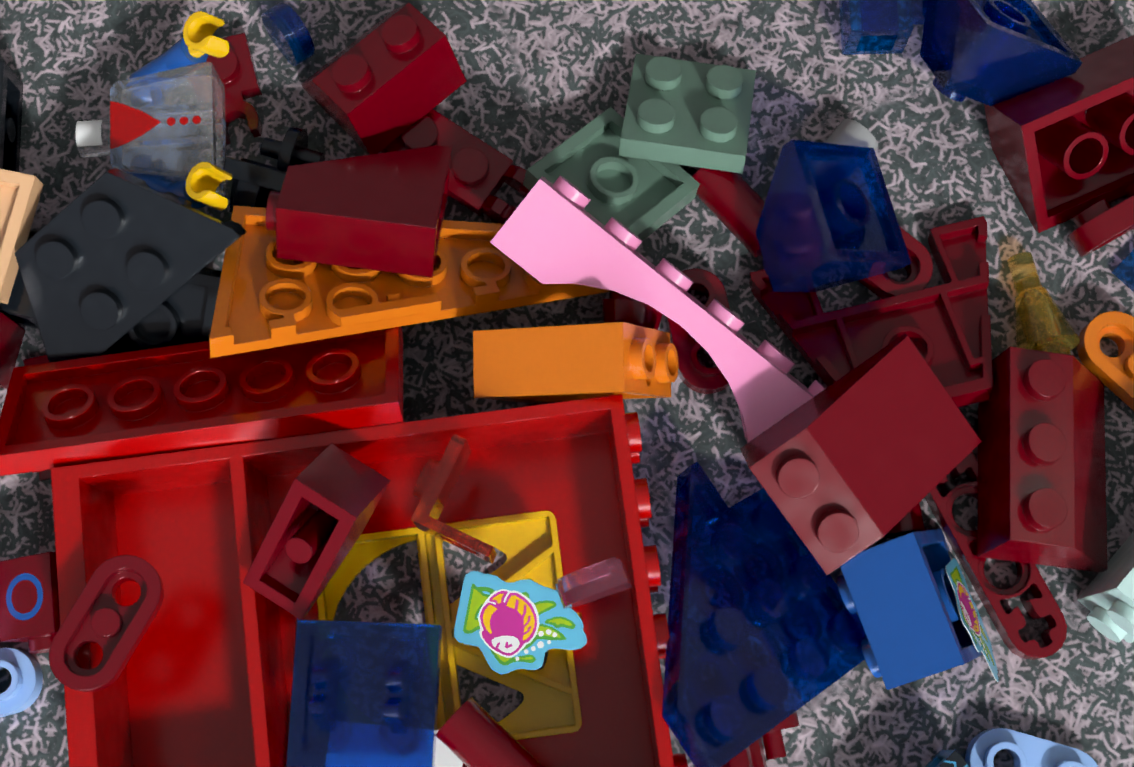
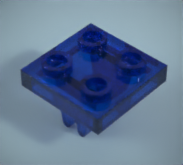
(364, 694)

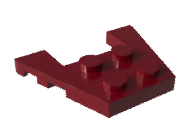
(943, 321)

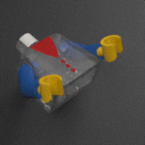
(170, 120)

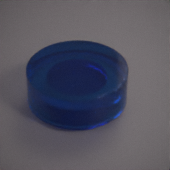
(288, 33)

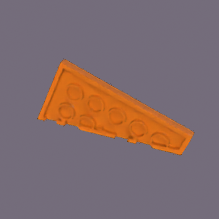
(291, 302)

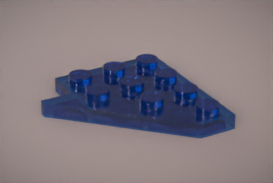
(747, 622)

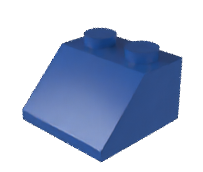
(906, 608)

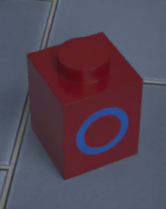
(29, 601)

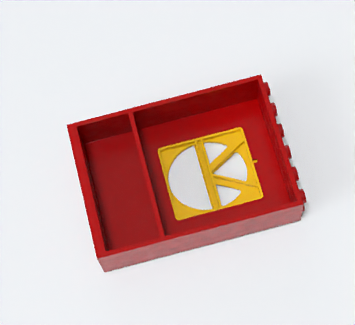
(219, 657)

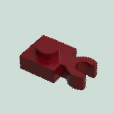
(240, 82)

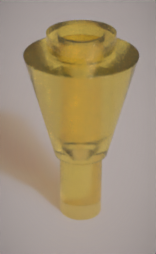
(1038, 317)

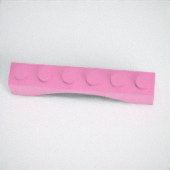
(567, 245)

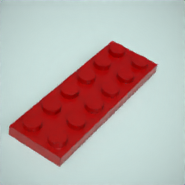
(189, 401)

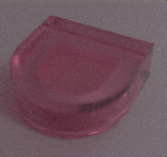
(593, 583)

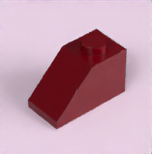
(315, 529)

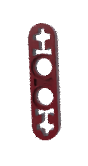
(1028, 576)

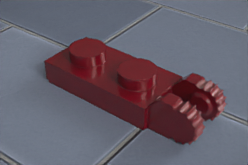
(474, 168)

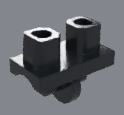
(256, 180)

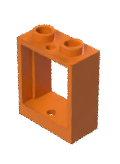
(573, 363)

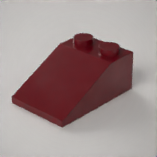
(861, 453)

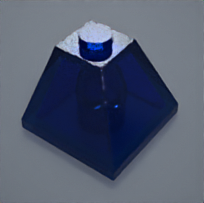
(992, 49)
(828, 219)

